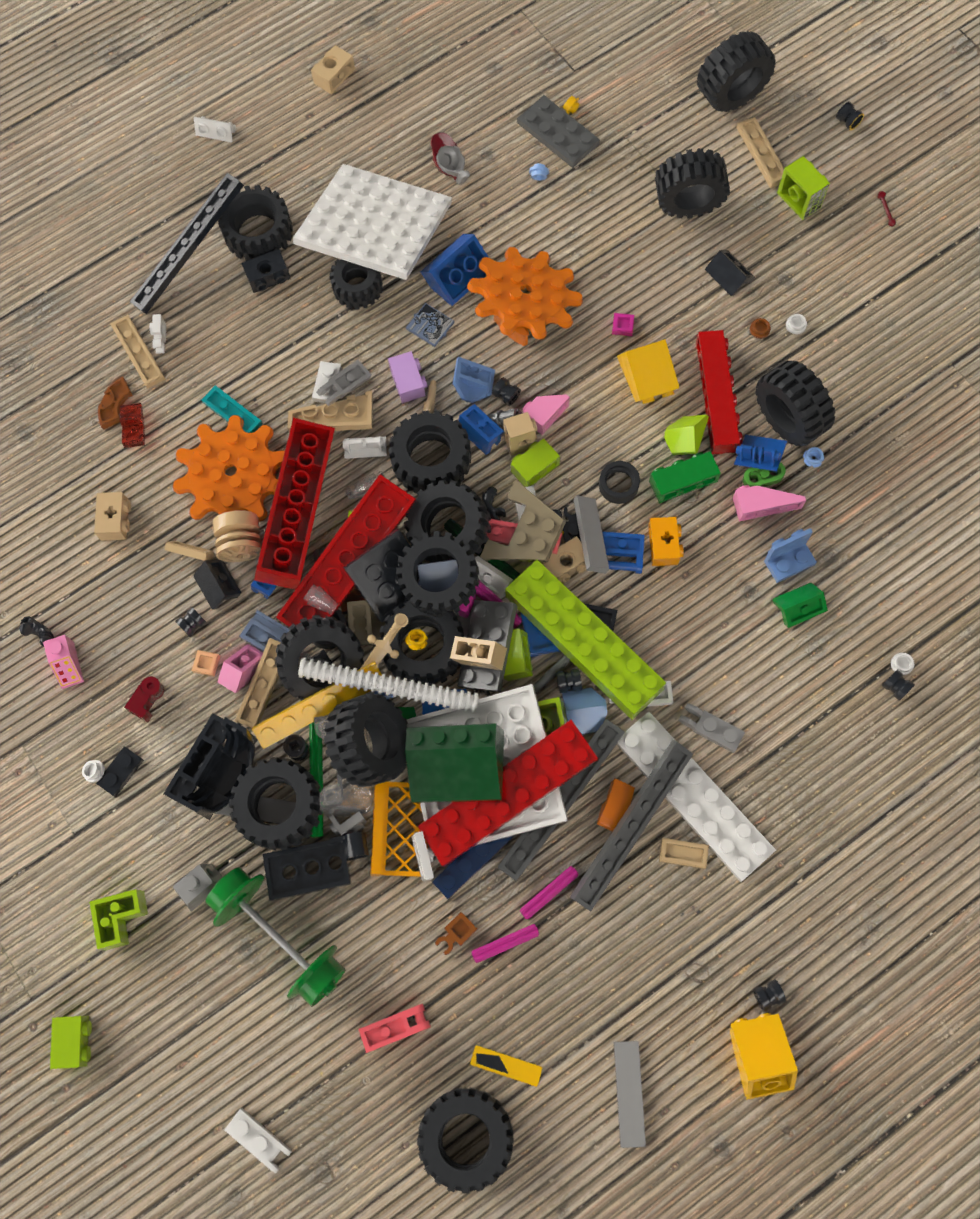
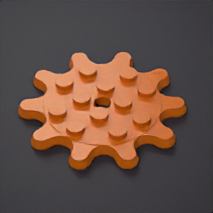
(516, 309)
(218, 452)

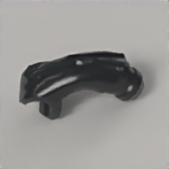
(488, 499)
(31, 626)

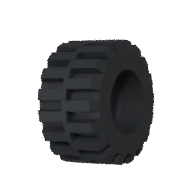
(355, 295)

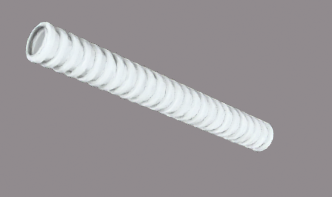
(388, 685)

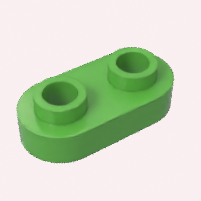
(763, 476)

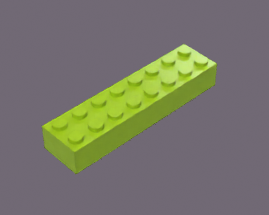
(585, 639)

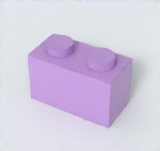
(407, 377)

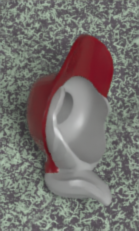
(448, 157)

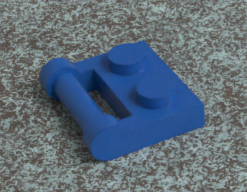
(626, 546)

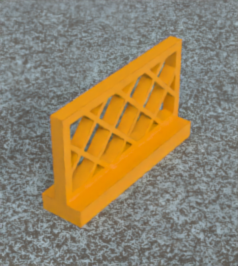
(380, 834)

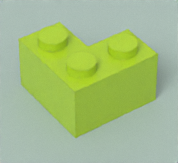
(111, 914)

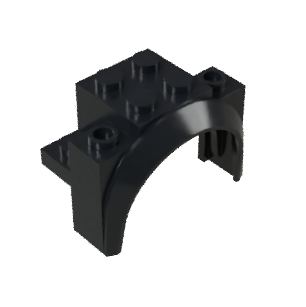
(213, 767)

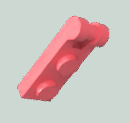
(393, 1028)

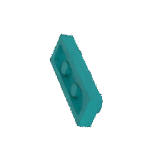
(226, 407)

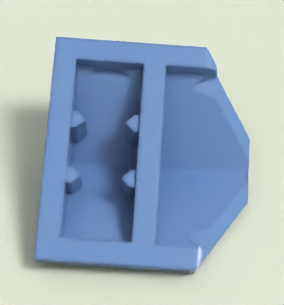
(473, 380)
(585, 709)

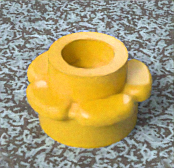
(571, 105)
(416, 635)

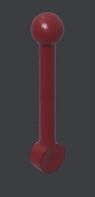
(881, 196)

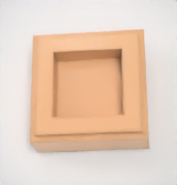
(206, 663)

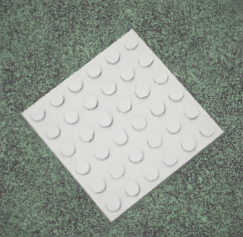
(373, 221)
(523, 727)

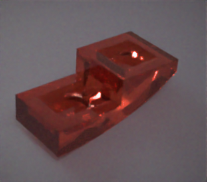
(132, 425)

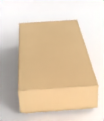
(189, 550)
(683, 853)

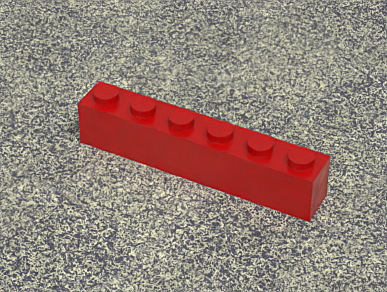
(718, 392)

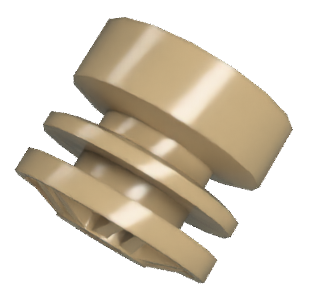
(237, 536)

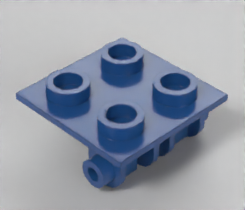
(760, 452)

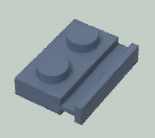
(262, 628)

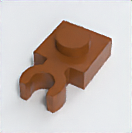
(459, 931)

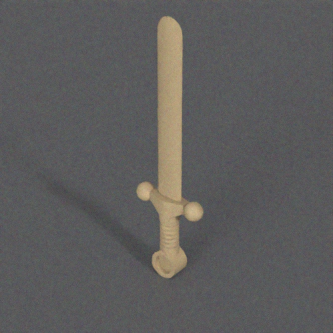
(383, 646)

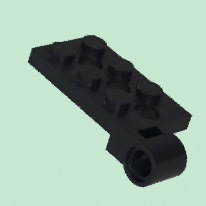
(347, 847)

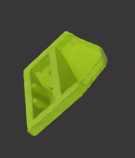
(686, 434)

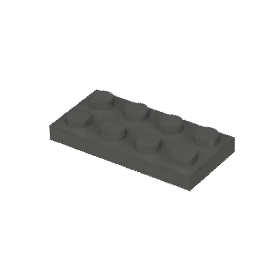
(558, 131)
(492, 623)

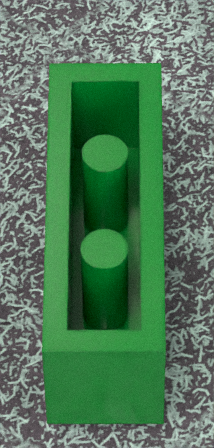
(684, 476)

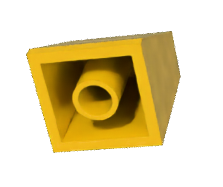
(649, 371)
(763, 1056)

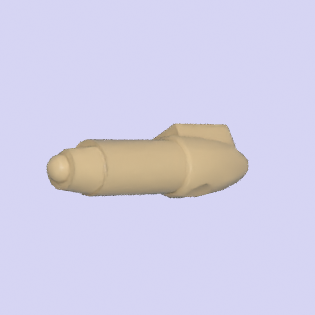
(429, 404)

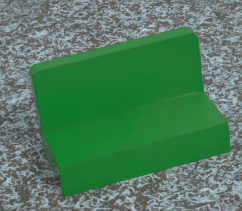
(801, 604)

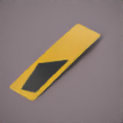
(506, 1065)

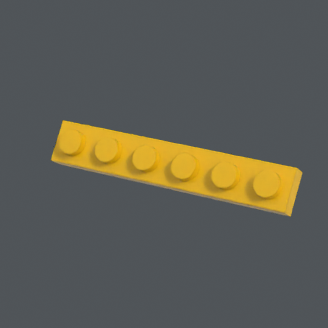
(303, 712)

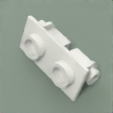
(214, 129)
(365, 447)

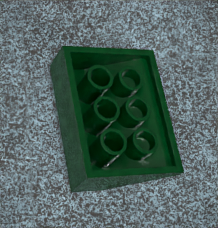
(455, 763)

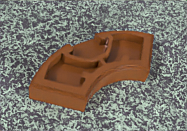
(110, 405)

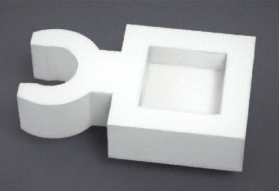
(158, 329)

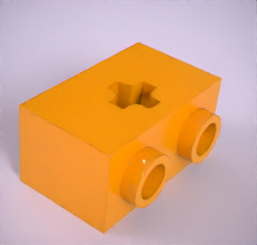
(662, 553)

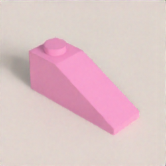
(763, 501)

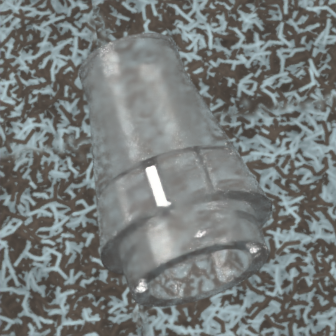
(320, 599)

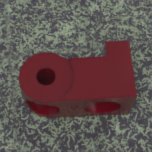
(144, 697)

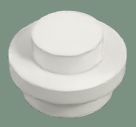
(796, 324)
(903, 663)
(93, 771)

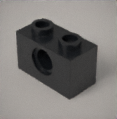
(257, 267)

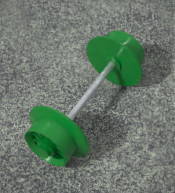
(233, 894)

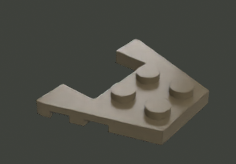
(535, 533)

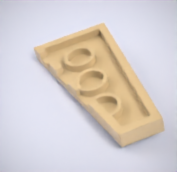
(343, 415)

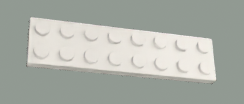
(699, 801)

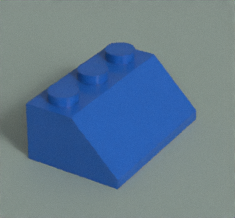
(455, 268)

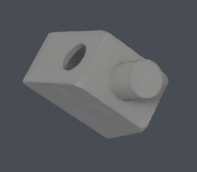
(197, 885)

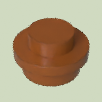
(760, 328)

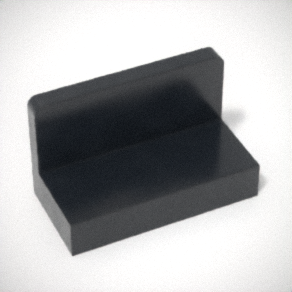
(728, 272)
(216, 582)

